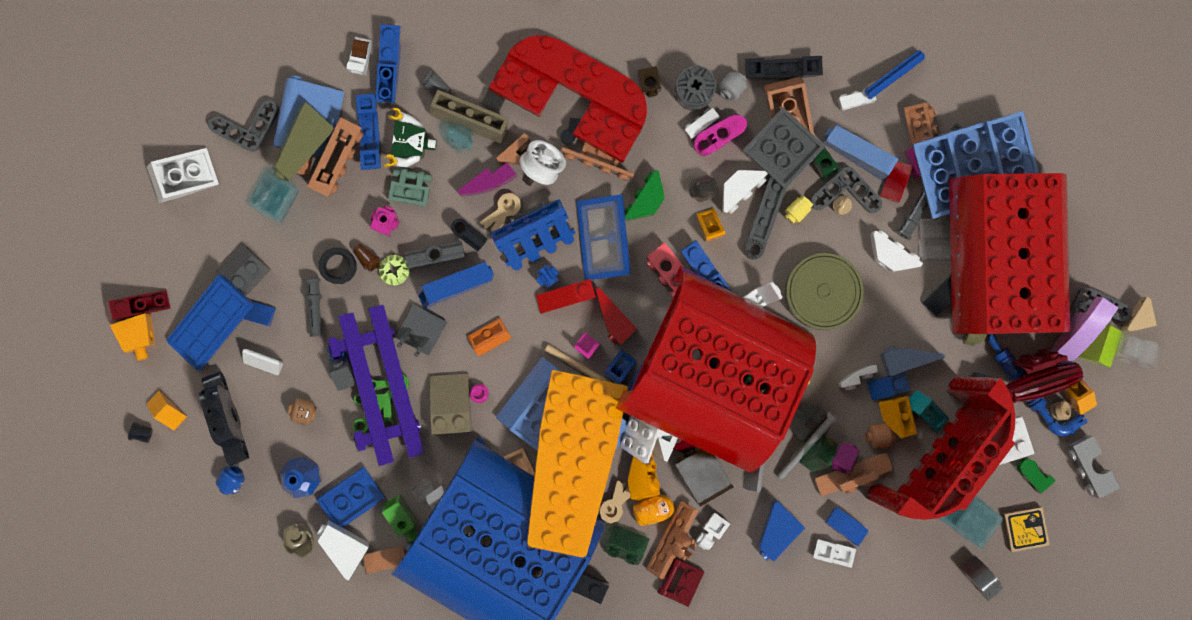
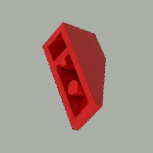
(566, 296)
(616, 322)

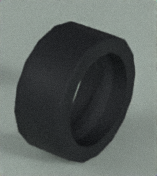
(323, 265)

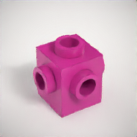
(377, 220)

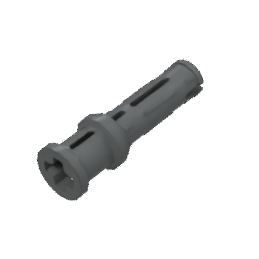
(912, 219)
(313, 296)

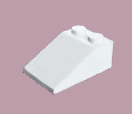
(182, 175)

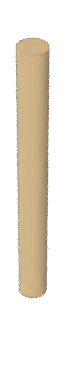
(573, 363)

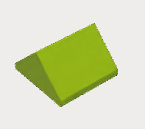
(1103, 347)

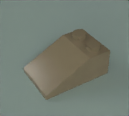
(450, 404)

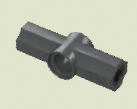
(422, 256)

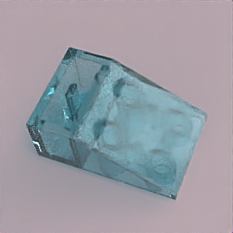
(975, 523)

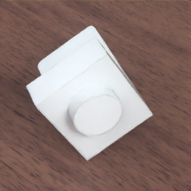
(764, 294)

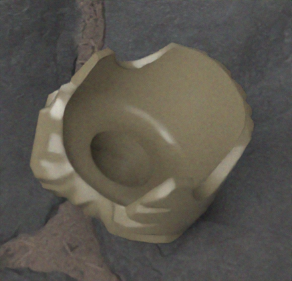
(298, 540)

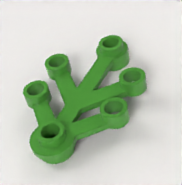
(384, 402)

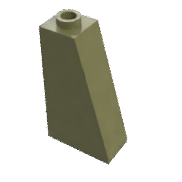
(301, 141)

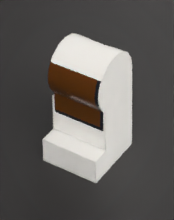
(359, 56)

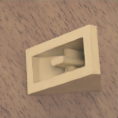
(1141, 316)

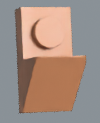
(510, 154)

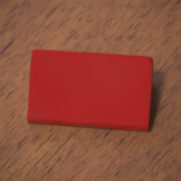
(896, 182)

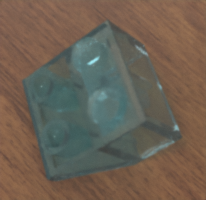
(273, 197)

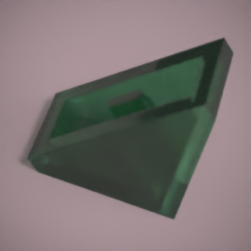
(820, 454)

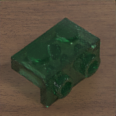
(626, 545)

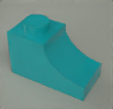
(927, 411)

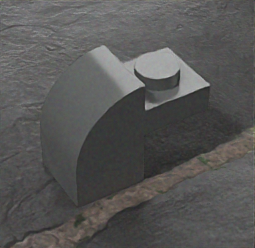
(982, 578)

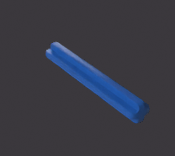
(894, 74)

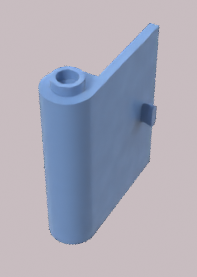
(322, 99)

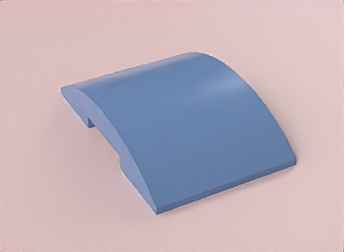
(981, 148)

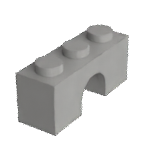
(1083, 453)

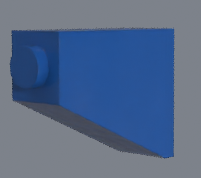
(778, 532)

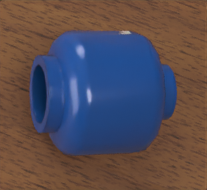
(230, 480)

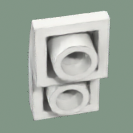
(853, 379)

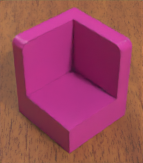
(586, 345)

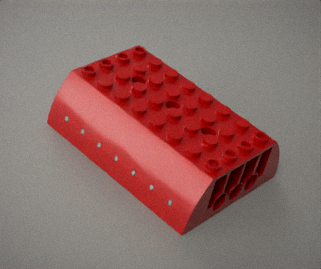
(987, 259)

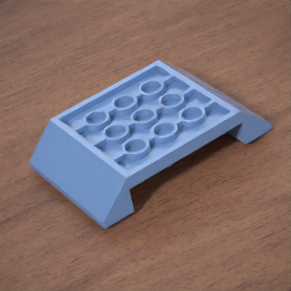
(525, 408)

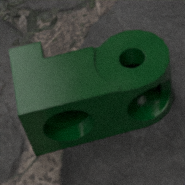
(825, 164)

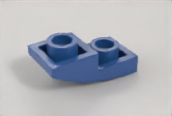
(847, 526)

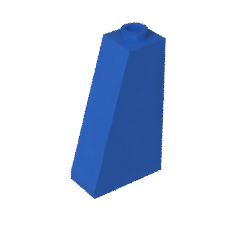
(454, 285)

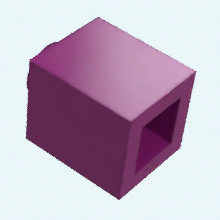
(845, 458)

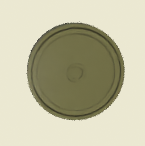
(824, 291)

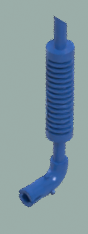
(1014, 372)

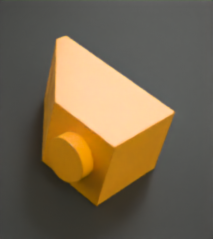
(1080, 397)
(898, 416)

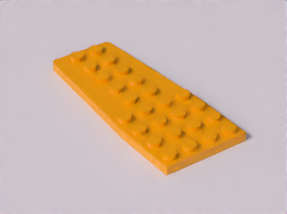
(573, 461)

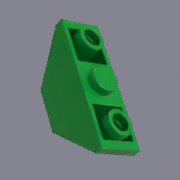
(647, 199)

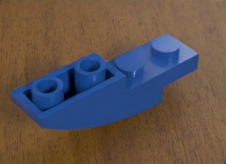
(388, 63)
(701, 264)

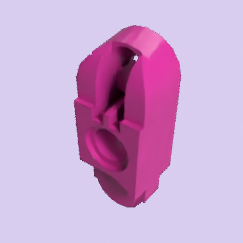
(732, 126)

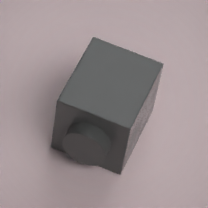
(342, 373)

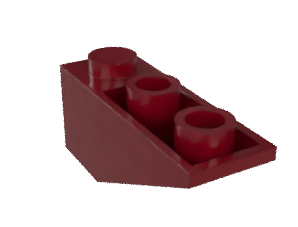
(136, 305)

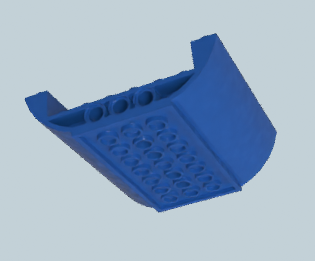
(481, 579)

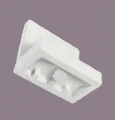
(640, 439)

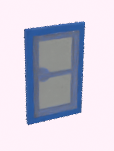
(603, 237)

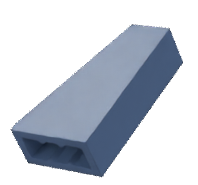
(860, 152)

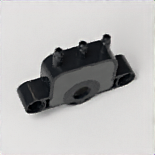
(223, 418)

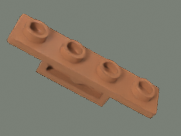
(592, 156)
(863, 474)

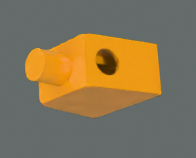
(135, 335)

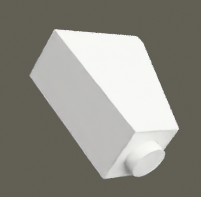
(342, 547)

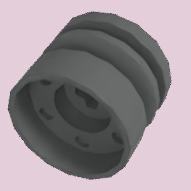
(689, 97)

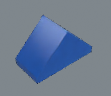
(620, 366)

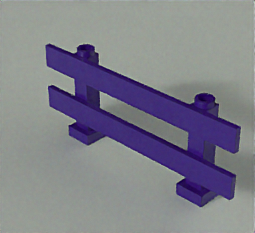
(354, 344)

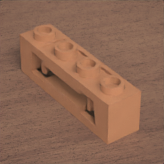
(349, 129)

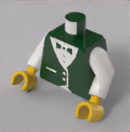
(408, 141)

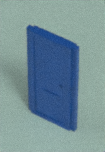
(210, 322)

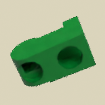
(1030, 472)

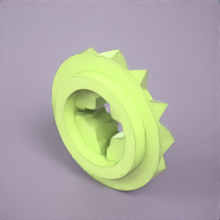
(402, 272)

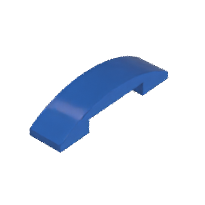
(370, 143)

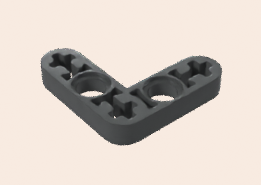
(252, 132)
(844, 184)
(1079, 302)

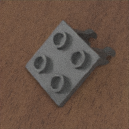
(420, 330)

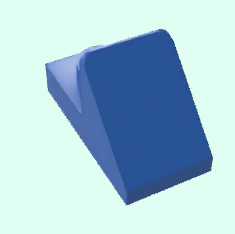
(888, 386)

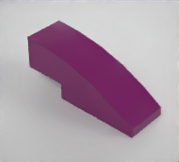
(488, 181)

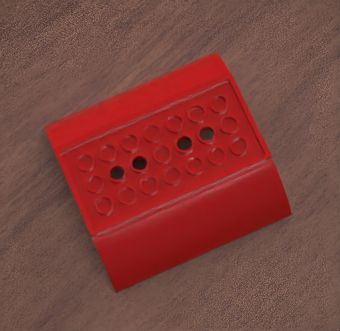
(714, 405)
(982, 439)

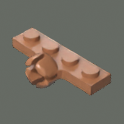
(674, 541)

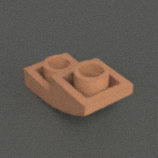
(382, 559)

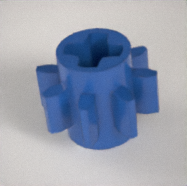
(547, 276)

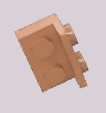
(921, 122)

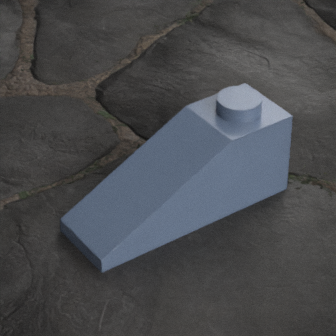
(903, 359)

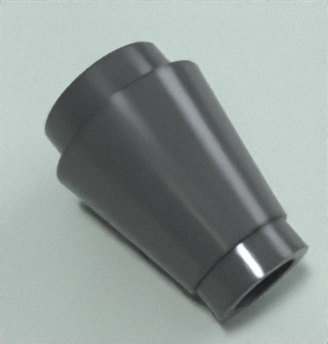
(434, 82)

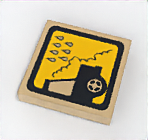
(1026, 529)

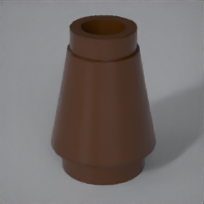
(367, 258)

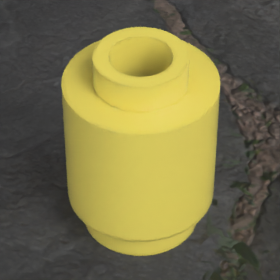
(798, 209)

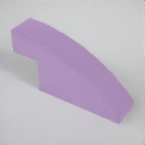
(1084, 329)

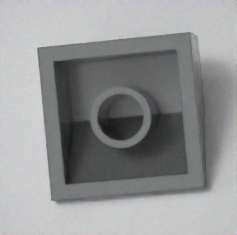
(244, 269)

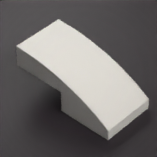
(834, 553)

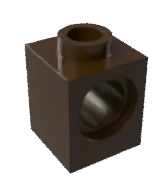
(649, 73)

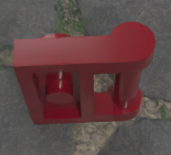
(686, 585)

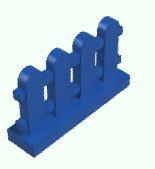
(529, 225)

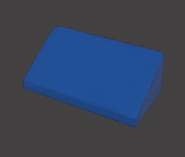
(261, 314)

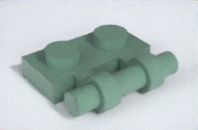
(410, 193)

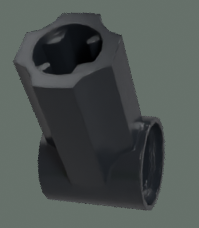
(470, 235)

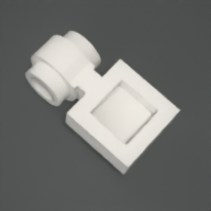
(716, 527)

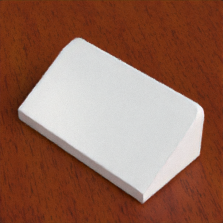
(262, 362)

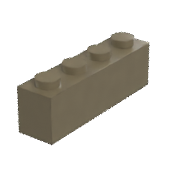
(469, 115)

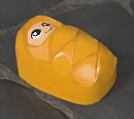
(653, 510)

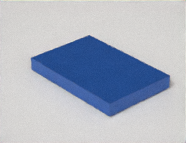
(351, 498)

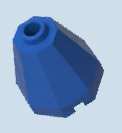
(300, 477)

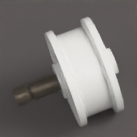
(542, 163)

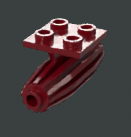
(1043, 376)

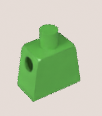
(396, 511)

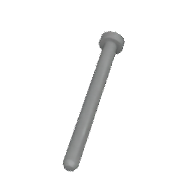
(832, 418)

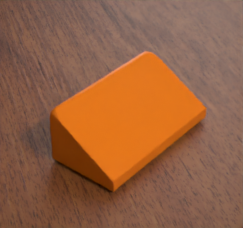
(489, 337)

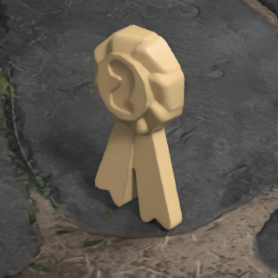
(508, 206)
(611, 509)

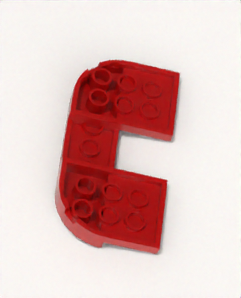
(543, 62)

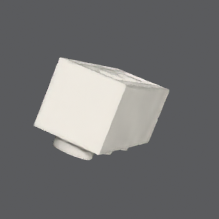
(854, 100)
(701, 123)

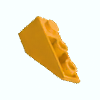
(643, 479)

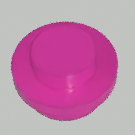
(479, 393)

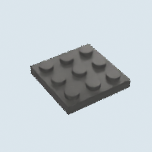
(784, 148)

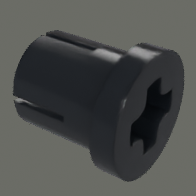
(140, 433)

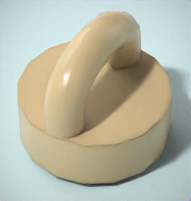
(841, 205)
(1062, 410)

